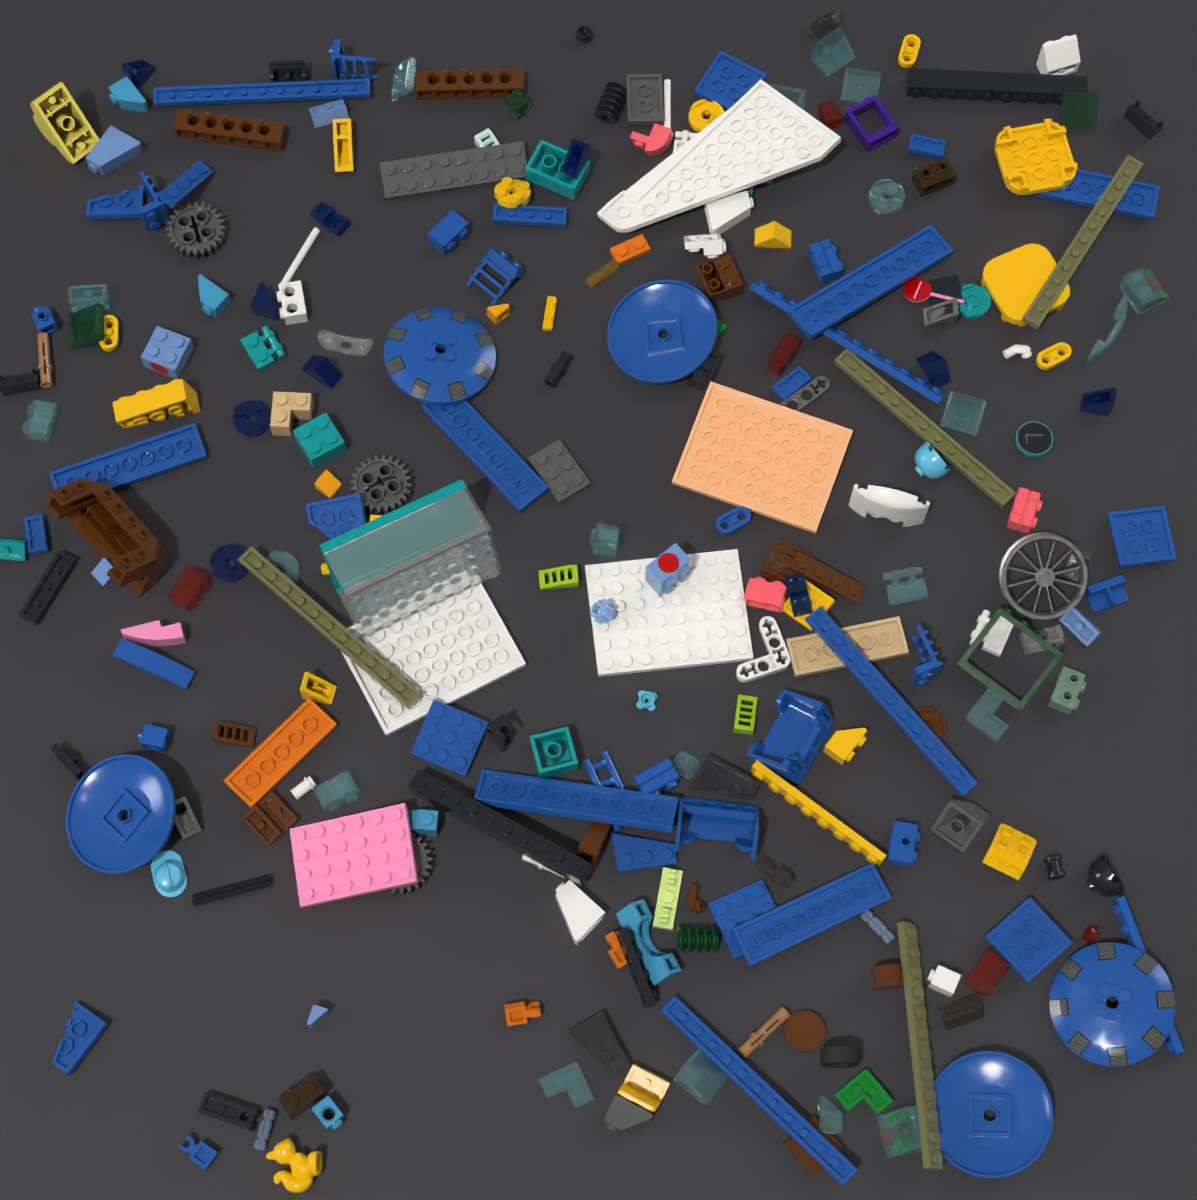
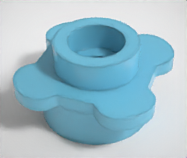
(646, 695)

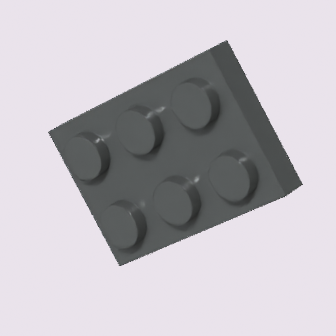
(644, 99)
(559, 471)

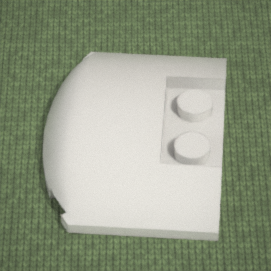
(889, 504)

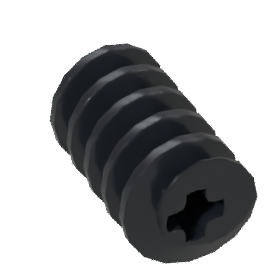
(610, 102)

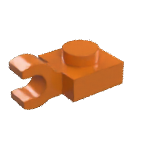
(616, 952)
(517, 1012)

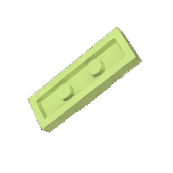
(667, 898)

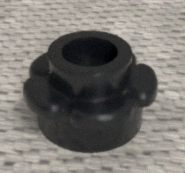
(584, 30)

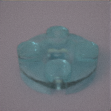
(890, 205)
(287, 561)

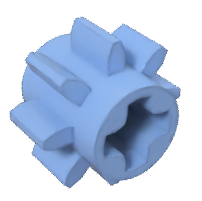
(602, 611)

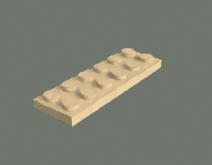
(874, 639)

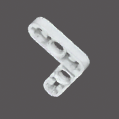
(770, 659)

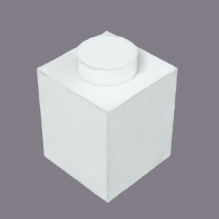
(943, 980)

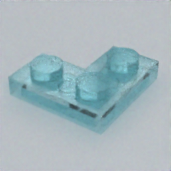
(983, 715)
(570, 1080)

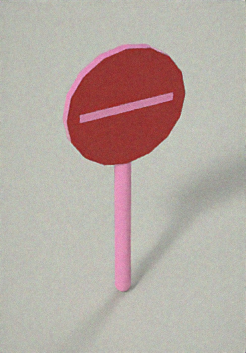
(920, 290)

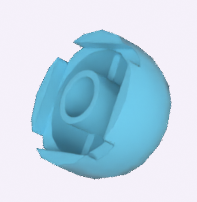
(930, 463)

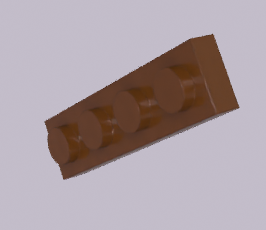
(827, 577)

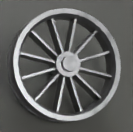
(1043, 575)

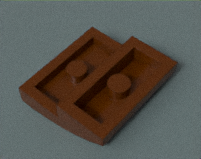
(780, 560)
(270, 818)
(802, 1156)

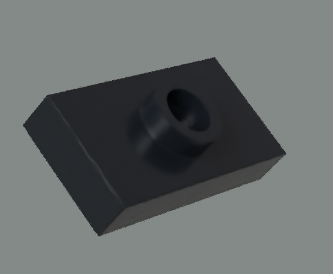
(68, 760)

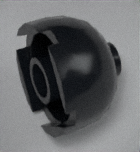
(1103, 878)

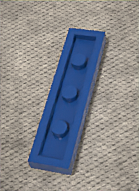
(185, 184)
(530, 215)

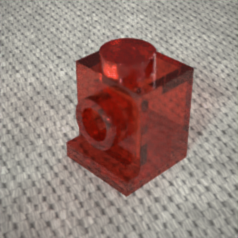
(829, 114)

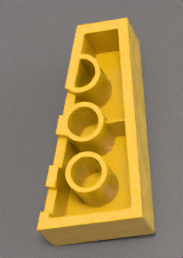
(156, 404)

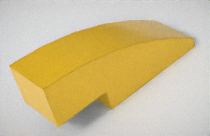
(343, 145)

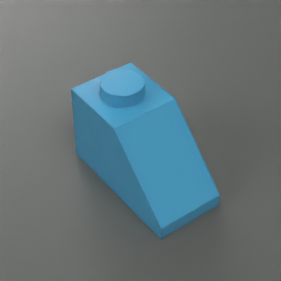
(127, 96)
(212, 298)
(424, 822)

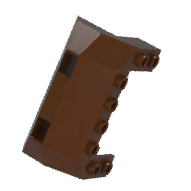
(112, 532)

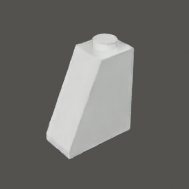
(728, 211)
(578, 911)

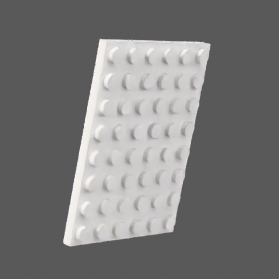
(689, 627)
(441, 653)

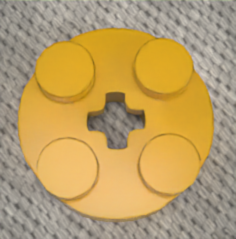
(700, 108)
(520, 190)

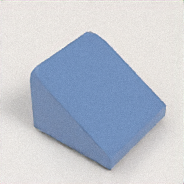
(100, 572)
(316, 1015)

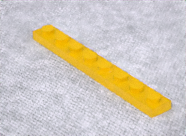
(823, 817)

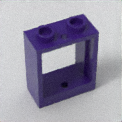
(879, 137)

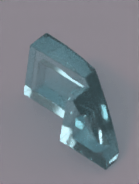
(829, 1117)

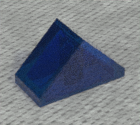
(138, 71)
(576, 158)
(264, 305)
(934, 368)
(322, 370)
(1098, 402)

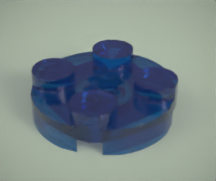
(247, 409)
(219, 567)

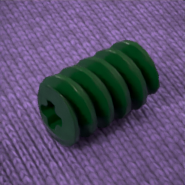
(697, 939)

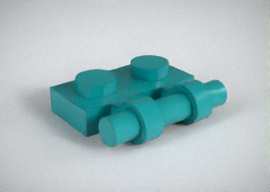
(258, 352)

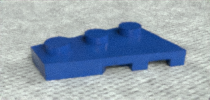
(117, 206)
(641, 854)
(80, 1035)

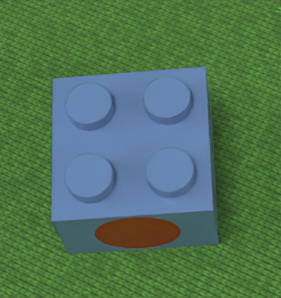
(167, 352)
(668, 570)

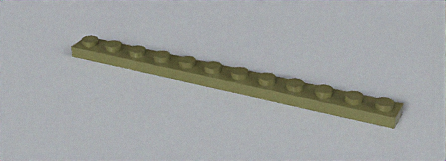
(1082, 242)
(924, 428)
(330, 628)
(920, 1047)

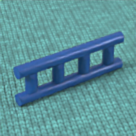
(614, 779)

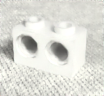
(294, 302)

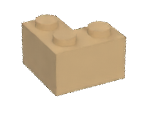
(287, 407)

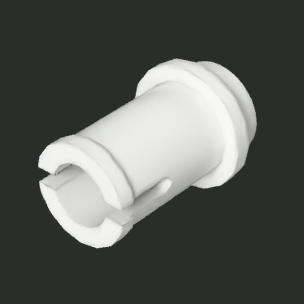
(303, 787)

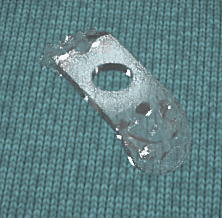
(333, 343)

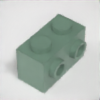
(1067, 690)

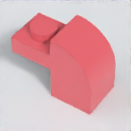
(656, 143)

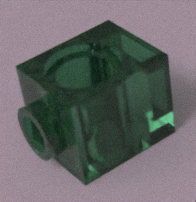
(516, 104)

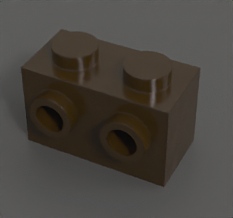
(933, 177)
(301, 1097)

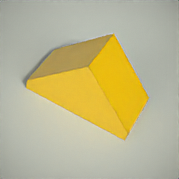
(772, 236)
(317, 689)

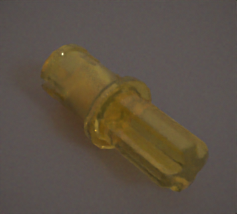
(601, 274)

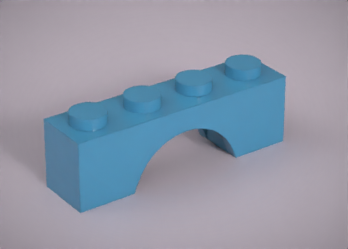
(659, 965)

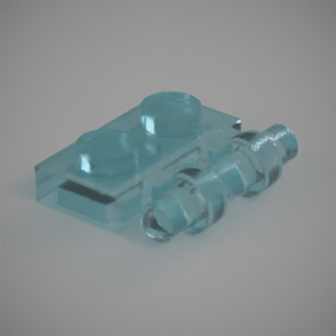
(403, 78)
(906, 591)

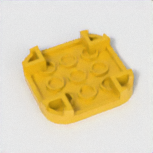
(1035, 158)
(1017, 279)

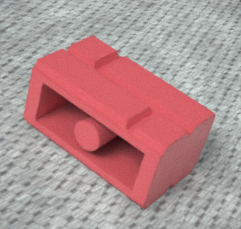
(1024, 510)

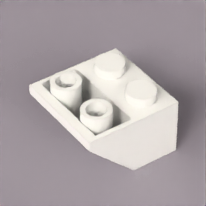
(1059, 56)

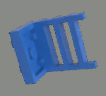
(340, 66)
(154, 213)
(505, 267)
(931, 667)

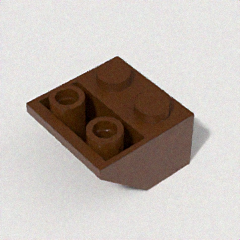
(720, 278)

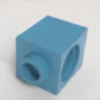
(325, 1105)

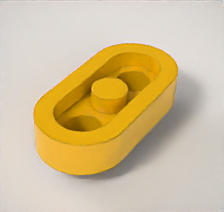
(908, 52)
(111, 334)
(1052, 357)

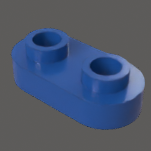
(732, 521)

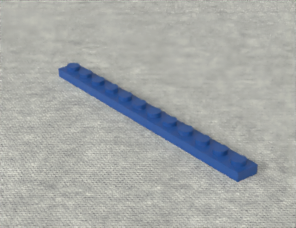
(261, 92)
(856, 346)
(891, 701)
(759, 1091)

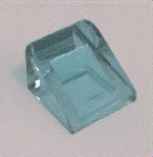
(685, 764)

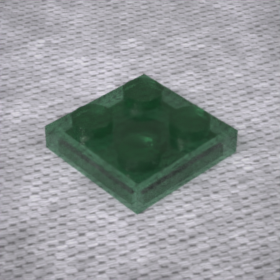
(1079, 109)
(86, 326)

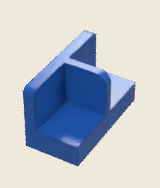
(1106, 594)

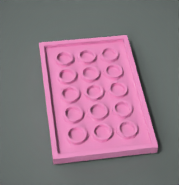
(353, 855)

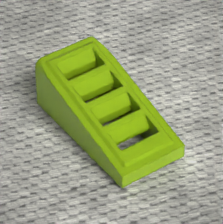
(557, 571)
(745, 729)

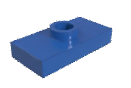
(926, 146)
(791, 383)
(36, 534)

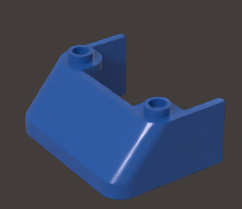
(717, 822)

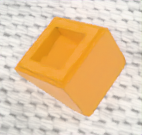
(498, 312)
(327, 484)

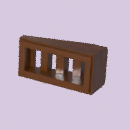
(234, 727)

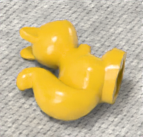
(302, 1166)

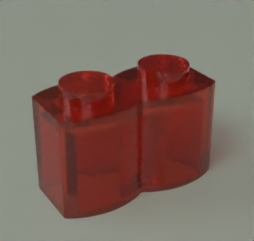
(783, 354)
(189, 589)
(986, 973)

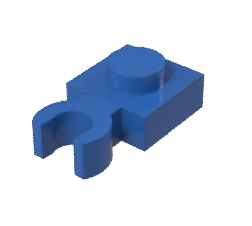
(200, 1154)

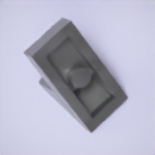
(944, 312)
(1073, 574)
(185, 818)

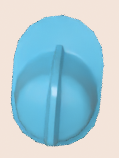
(169, 873)

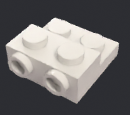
(711, 244)

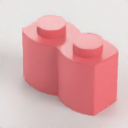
(765, 594)

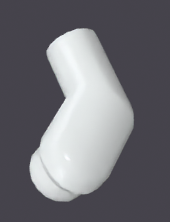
(1018, 349)

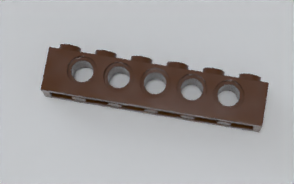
(461, 90)
(219, 134)

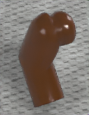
(693, 901)

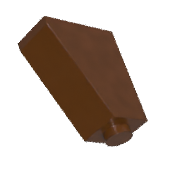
(593, 843)

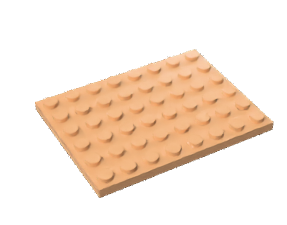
(762, 457)

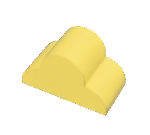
(63, 123)

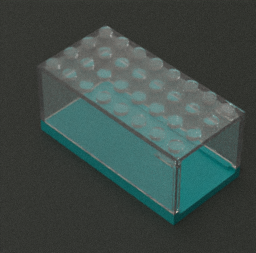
(412, 558)

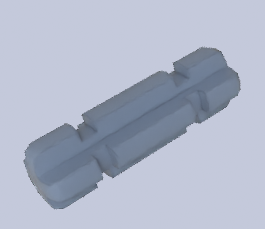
(877, 926)
(264, 1130)

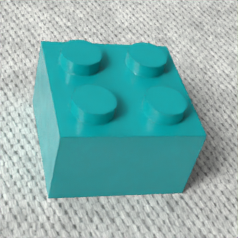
(319, 440)
(553, 752)

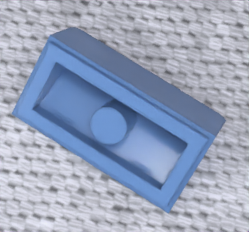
(325, 113)
(1081, 626)

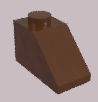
(887, 977)

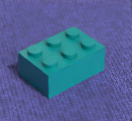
(545, 170)

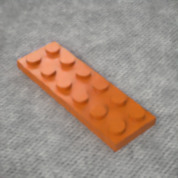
(280, 753)

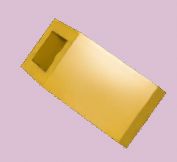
(843, 744)

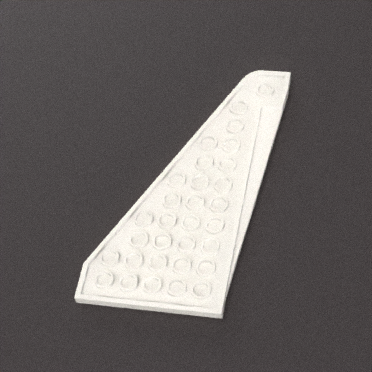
(741, 148)

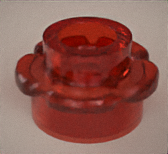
(1091, 934)

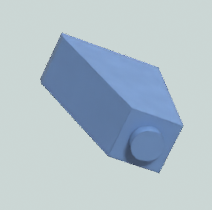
(113, 151)

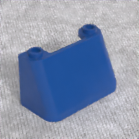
(794, 736)

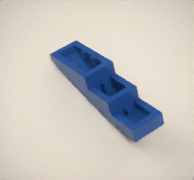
(153, 663)

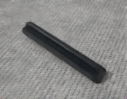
(231, 890)

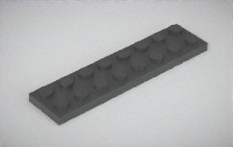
(453, 170)

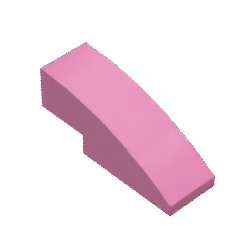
(154, 634)

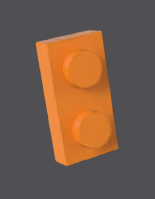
(630, 250)

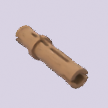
(45, 379)
(765, 1031)

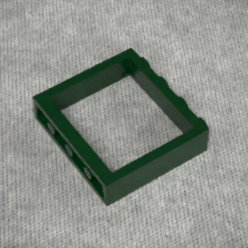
(1024, 627)

